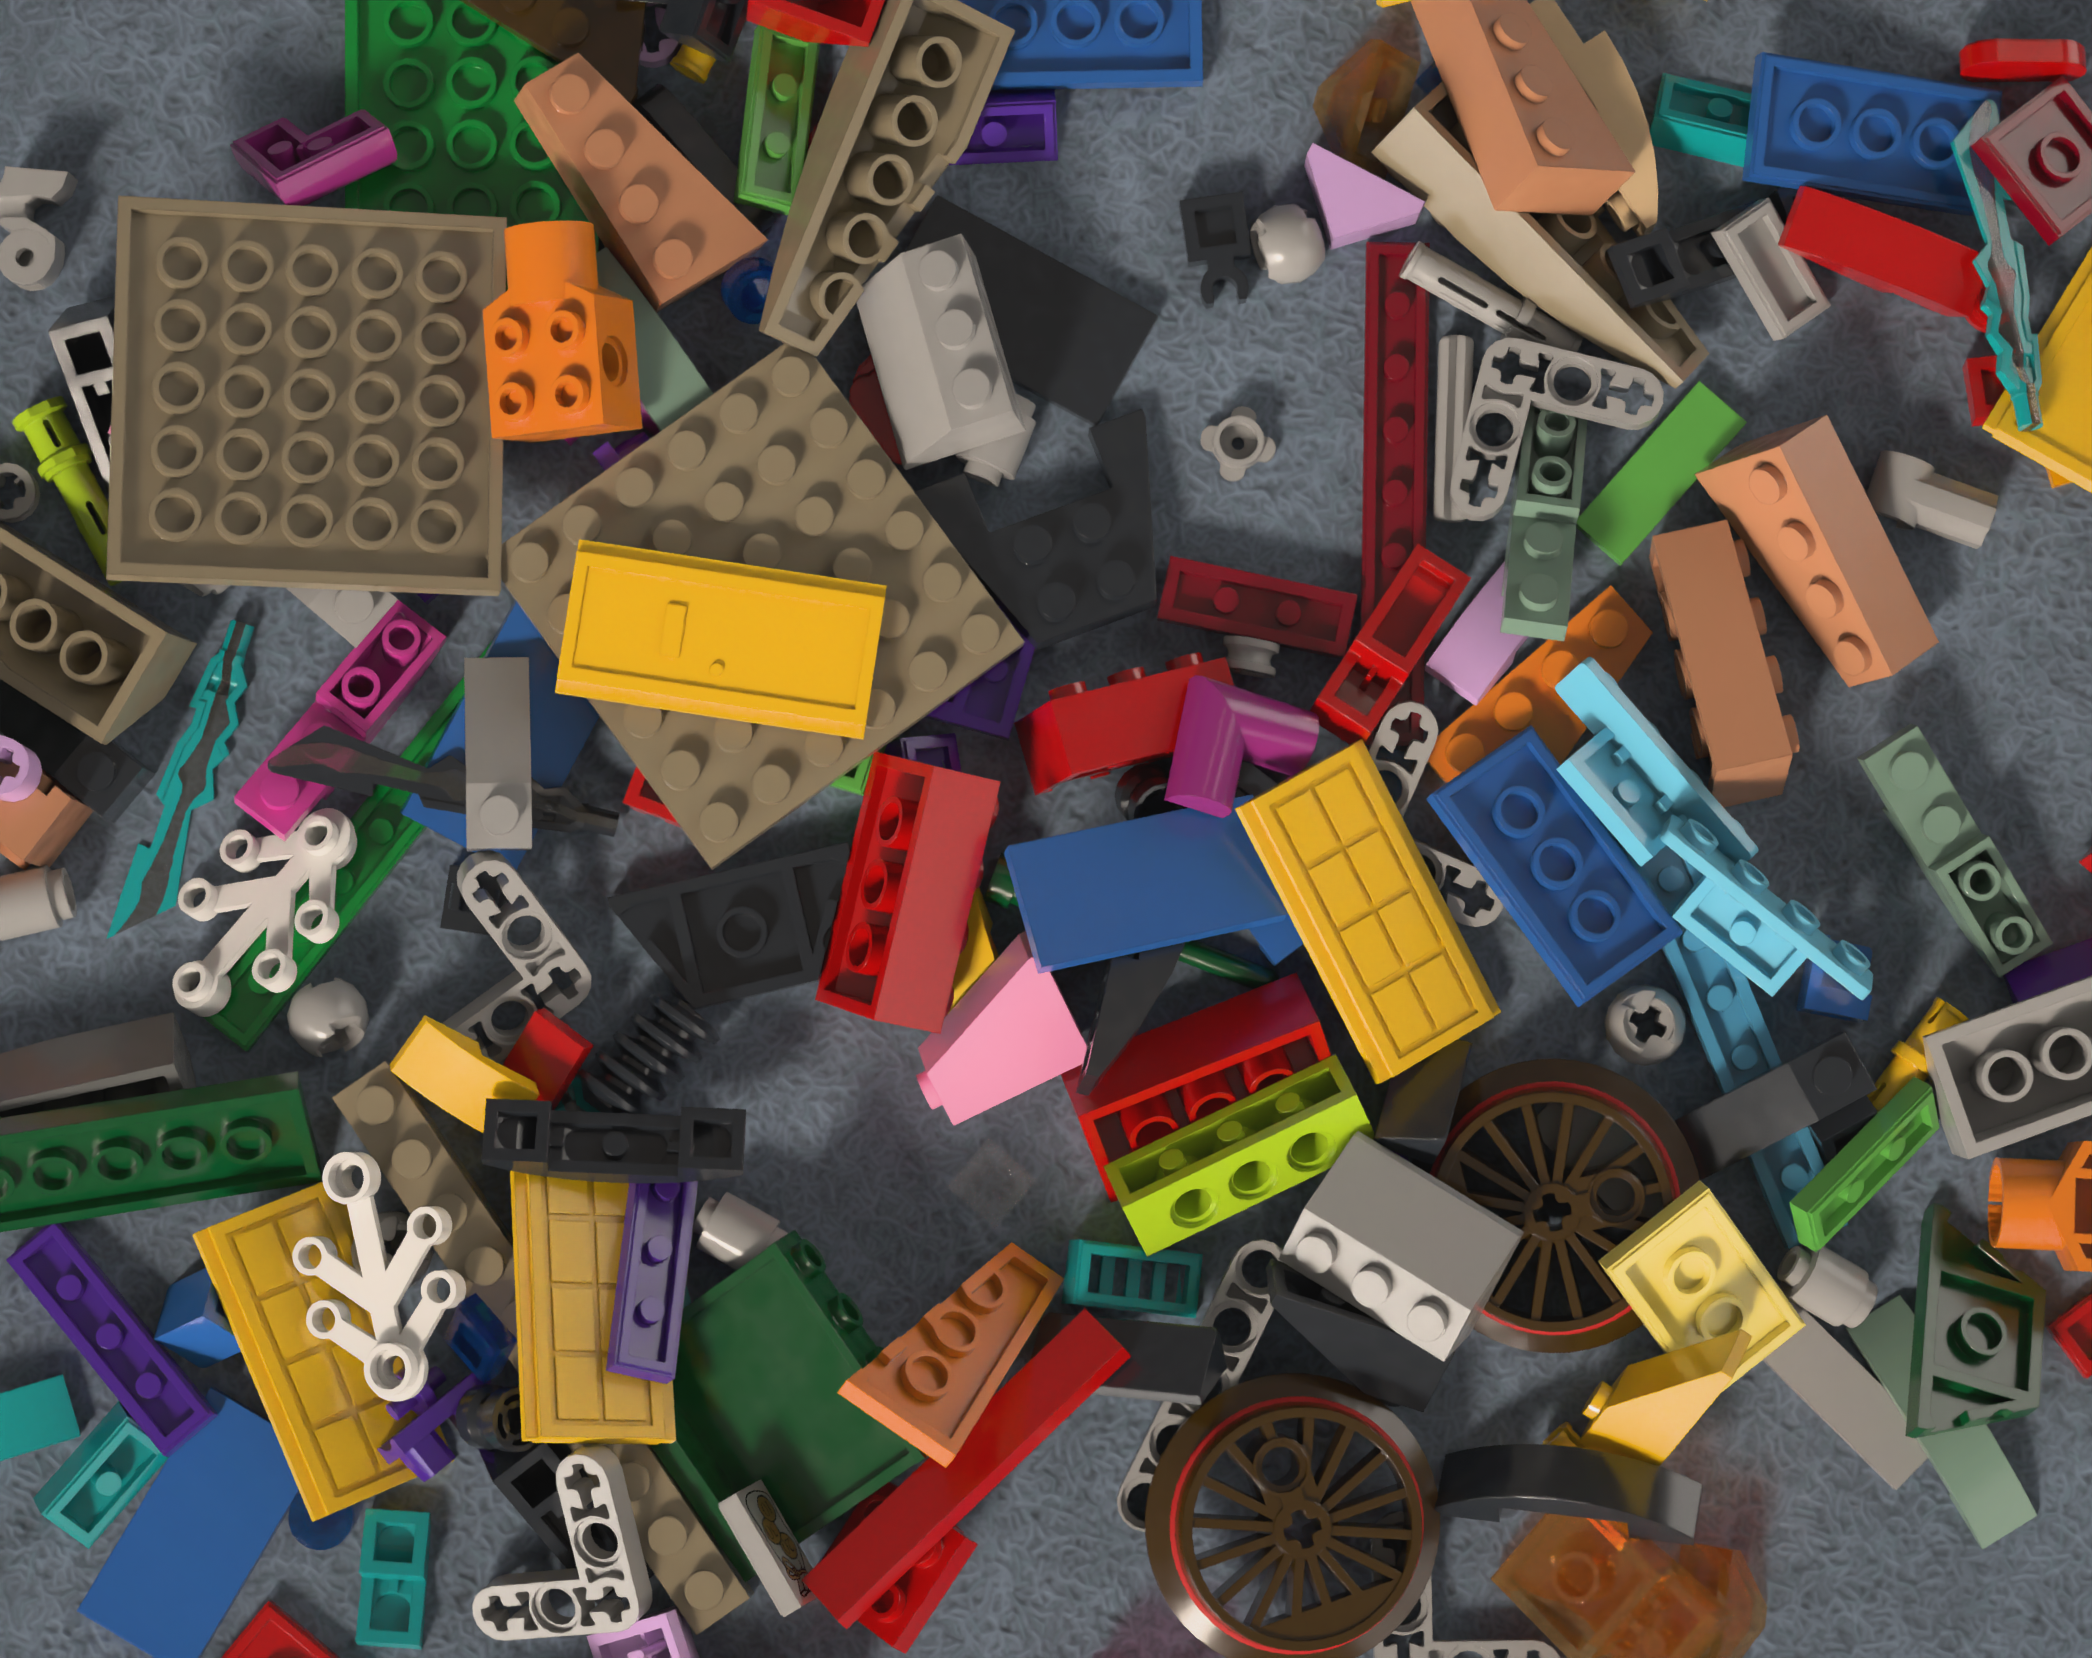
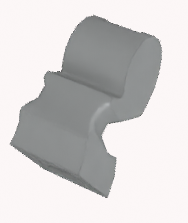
(31, 253)

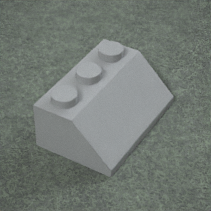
(938, 353)
(2014, 1070)
(1401, 1246)

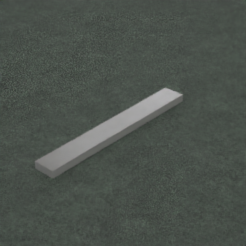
(1808, 1361)

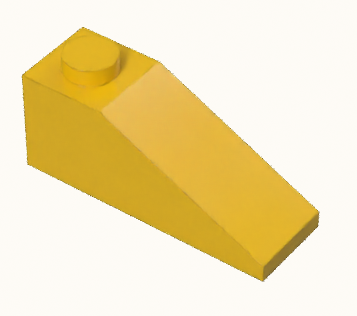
(1661, 1398)

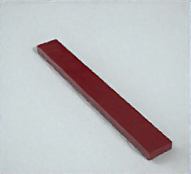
(1393, 440)

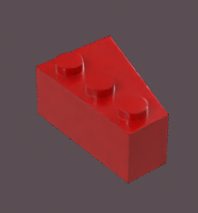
(1110, 726)

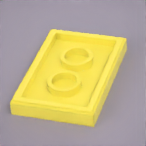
(1700, 1279)

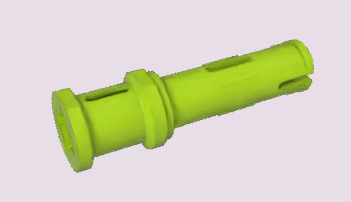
(69, 470)

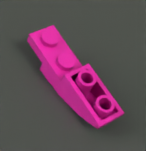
(352, 700)

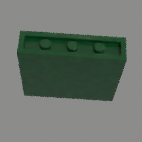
(763, 1399)

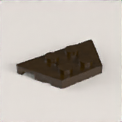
(599, 30)

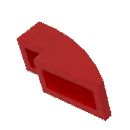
(1882, 252)
(1389, 645)

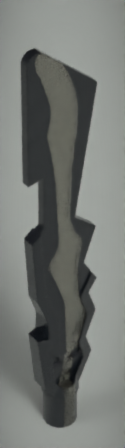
(355, 766)

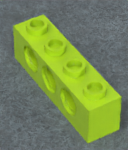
(1238, 1155)

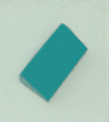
(1701, 119)
(100, 1477)

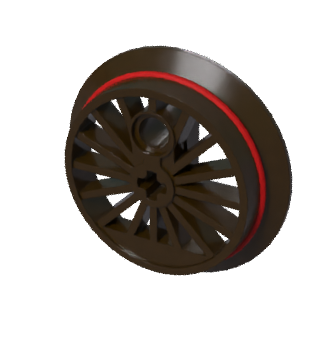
(1619, 1102)
(1332, 1625)

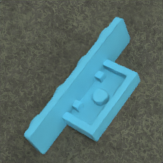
(1634, 774)
(1752, 925)

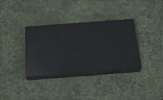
(1056, 326)

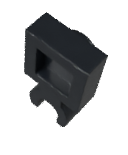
(1215, 237)

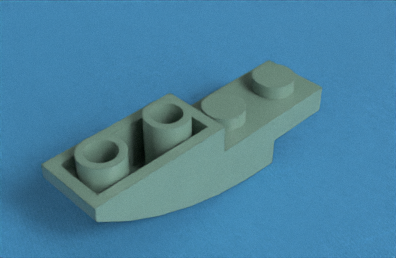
(1543, 526)
(1953, 851)

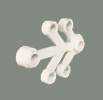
(269, 905)
(380, 1284)

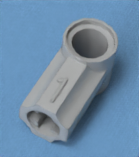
(1919, 498)

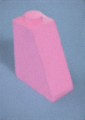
(1000, 1038)

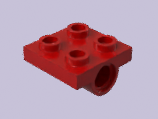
(911, 1601)

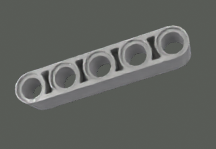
(1231, 1293)

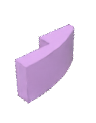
(1474, 649)

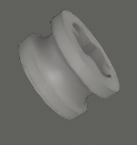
(22, 506)
(1250, 656)

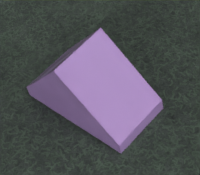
(1354, 201)
(652, 1636)

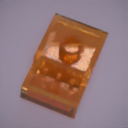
(1609, 1592)

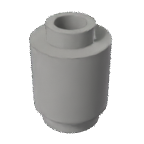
(1002, 457)
(35, 901)
(735, 1230)
(1827, 1285)

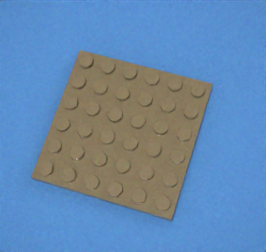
(304, 398)
(788, 482)

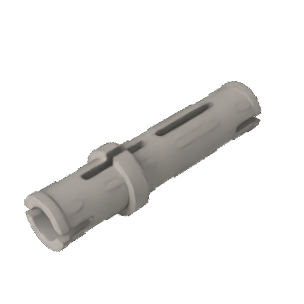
(1485, 301)

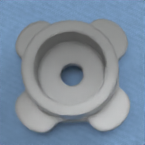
(1243, 426)

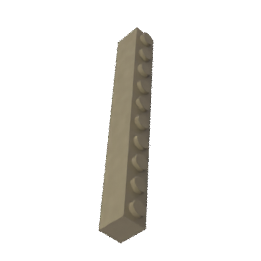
(480, 1249)

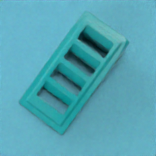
(1078, 1270)

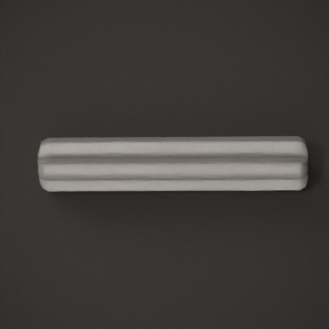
(1452, 410)

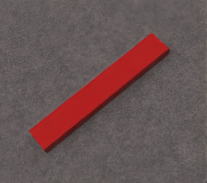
(938, 1496)

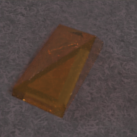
(1365, 102)
(1731, 1582)

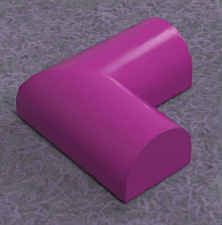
(311, 166)
(1228, 726)

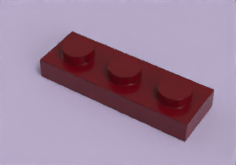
(1257, 607)

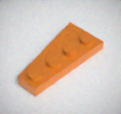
(1527, 695)
(953, 1360)

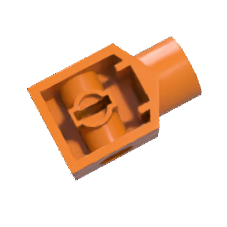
(559, 341)
(2044, 1205)

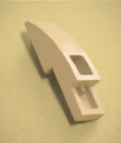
(1614, 96)

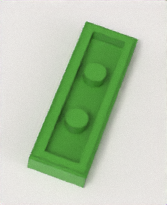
(776, 120)
(1659, 473)
(1865, 1164)

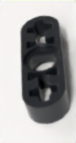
(693, 142)

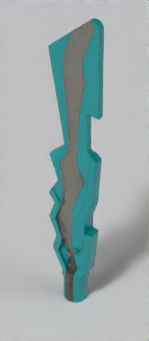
(2003, 273)
(187, 783)

